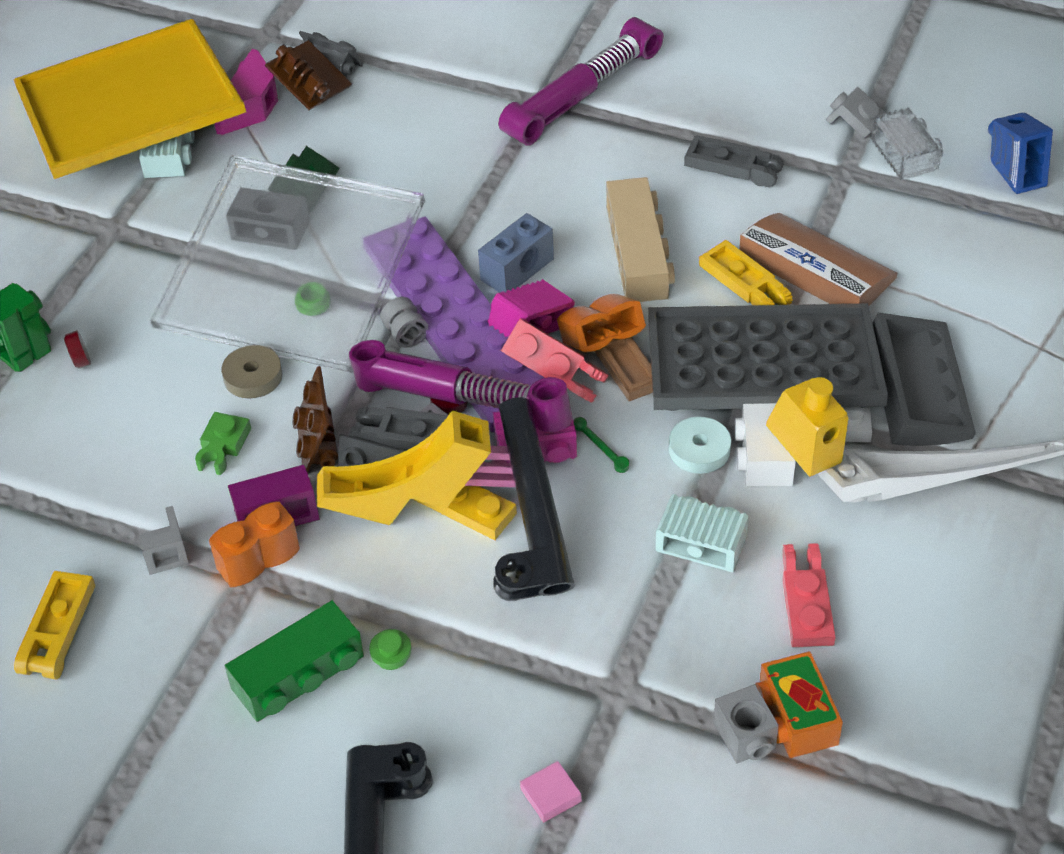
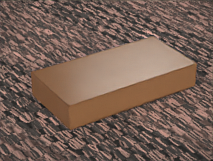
(627, 367)

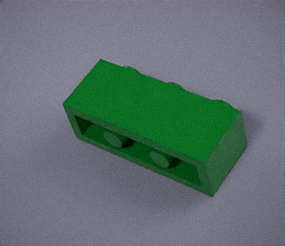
(294, 661)

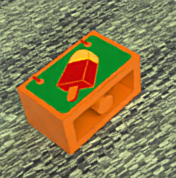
(800, 704)

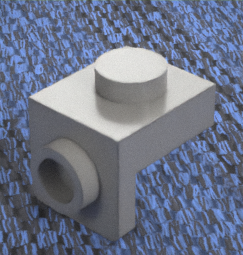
(856, 110)

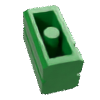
(22, 328)

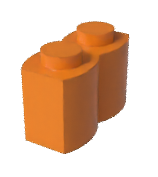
(601, 322)
(257, 543)

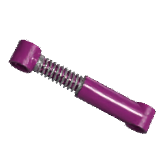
(527, 120)
(380, 369)

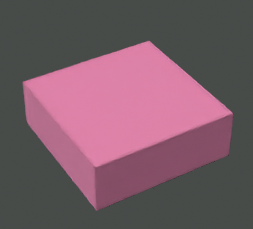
(550, 791)

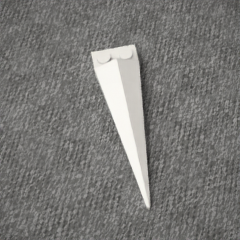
(890, 474)

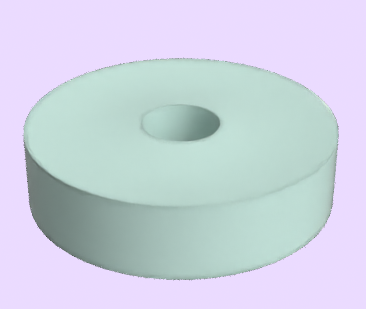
(695, 458)

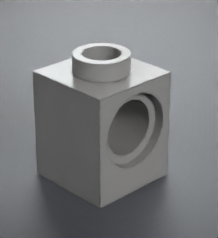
(749, 709)

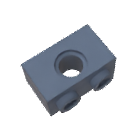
(516, 254)

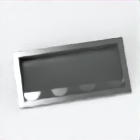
(921, 382)

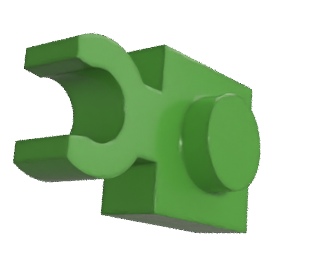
(222, 437)

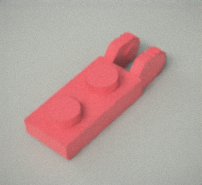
(550, 357)
(807, 600)

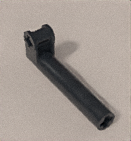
(546, 564)
(378, 776)

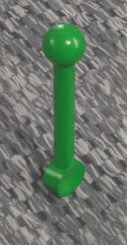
(621, 463)

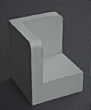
(164, 547)

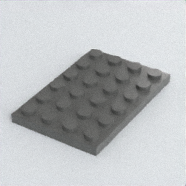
(758, 351)

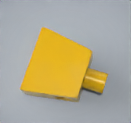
(810, 425)

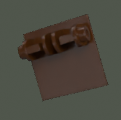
(307, 74)
(315, 425)

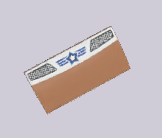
(814, 261)

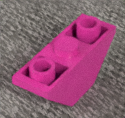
(256, 89)

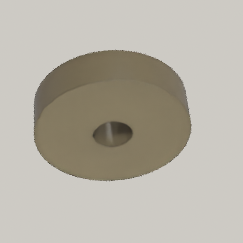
(246, 384)

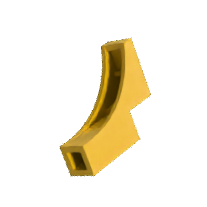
(427, 473)

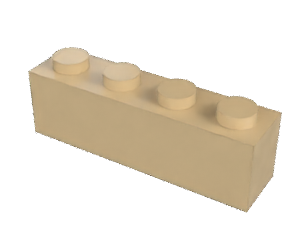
(638, 239)

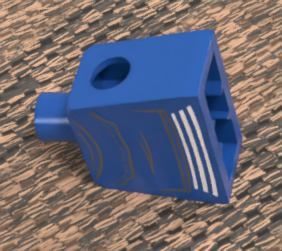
(1021, 151)

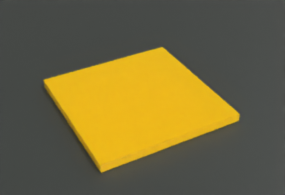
(127, 97)

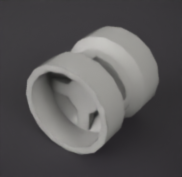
(404, 322)

